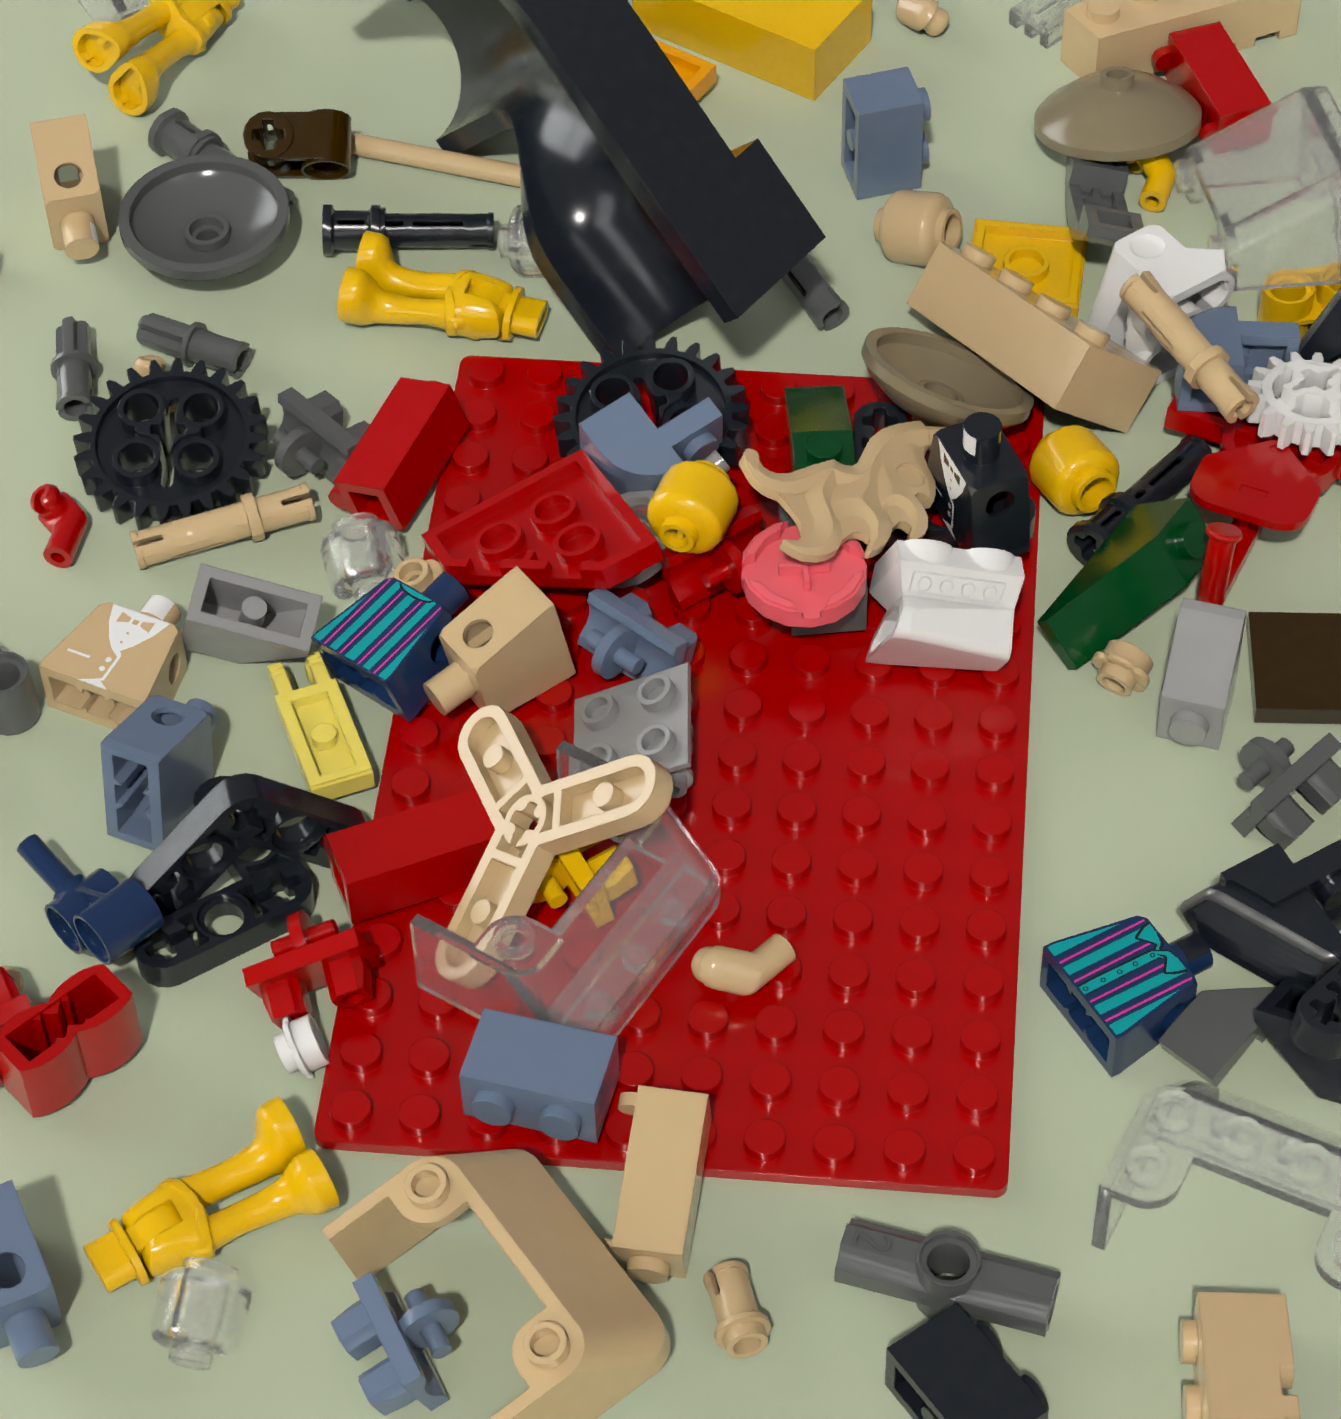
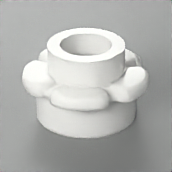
(301, 1046)

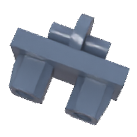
(629, 640)
(382, 1321)

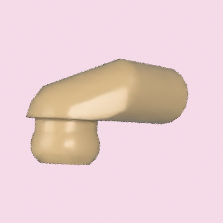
(741, 970)

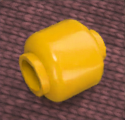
(1074, 469)
(695, 504)

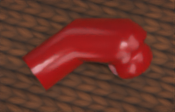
(63, 520)

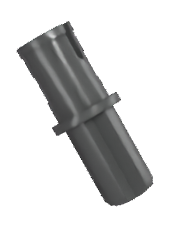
(194, 344)
(73, 369)

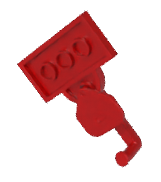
(1253, 486)

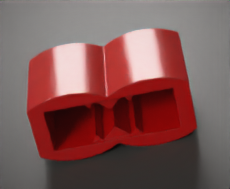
(74, 1037)

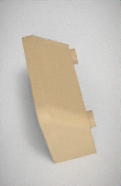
(597, 1327)

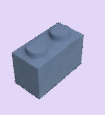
(884, 132)
(539, 1076)

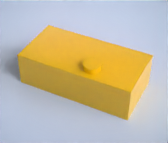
(779, 41)

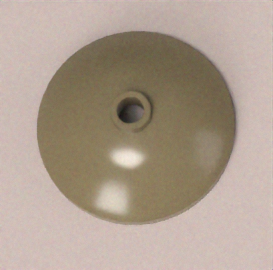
(1118, 116)
(941, 379)

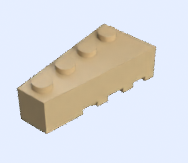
(1129, 31)

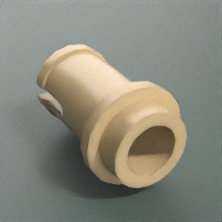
(740, 1324)

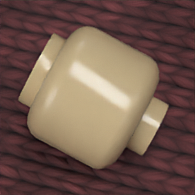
(915, 224)

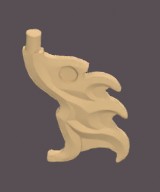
(857, 501)

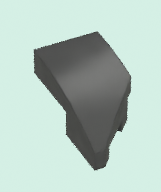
(1215, 1031)

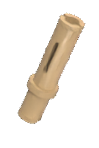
(1204, 364)
(223, 525)

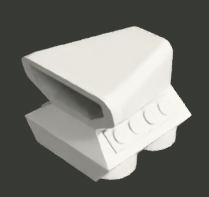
(1188, 275)
(945, 605)

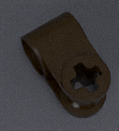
(305, 143)

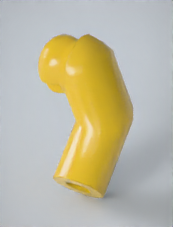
(1159, 181)

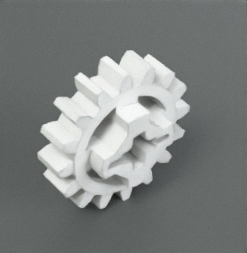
(1306, 402)

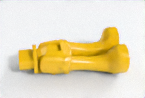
(185, 31)
(458, 302)
(174, 1218)

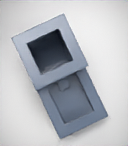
(1246, 343)
(636, 452)

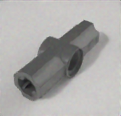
(906, 1268)

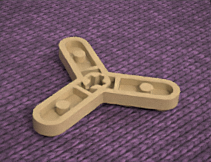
(568, 813)

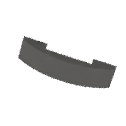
(1097, 201)

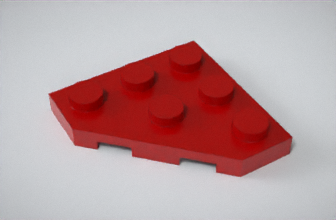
(555, 526)

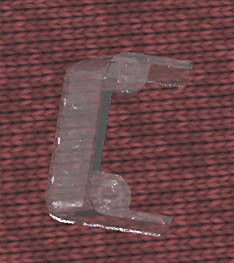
(603, 949)

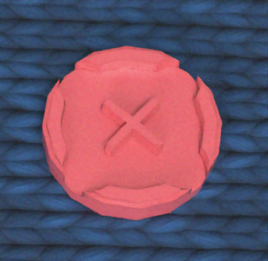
(801, 591)

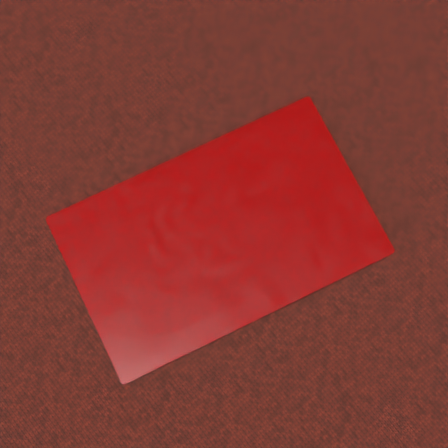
(843, 811)

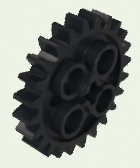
(672, 382)
(118, 444)

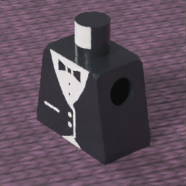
(976, 470)

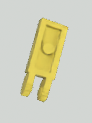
(321, 731)

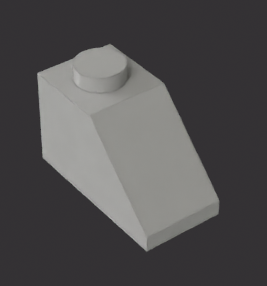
(248, 618)
(1201, 673)

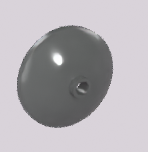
(204, 217)

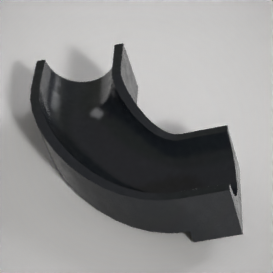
(620, 169)

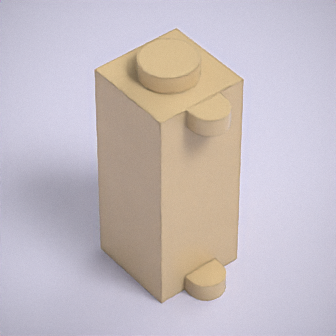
(660, 1182)

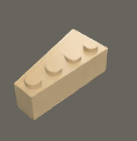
(1032, 337)
(1238, 1357)

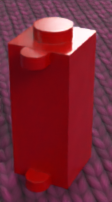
(1214, 73)
(401, 452)
(409, 855)

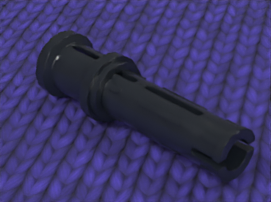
(417, 230)
(1158, 484)

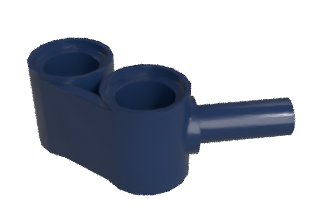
(93, 911)

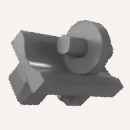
(314, 435)
(1274, 808)

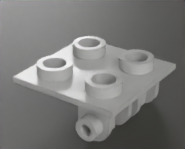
(642, 718)

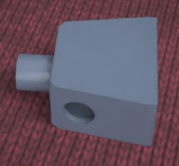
(156, 767)
(26, 1290)

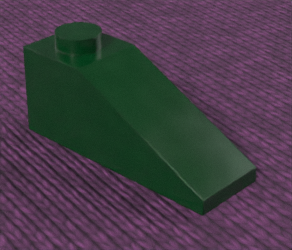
(818, 426)
(1127, 578)

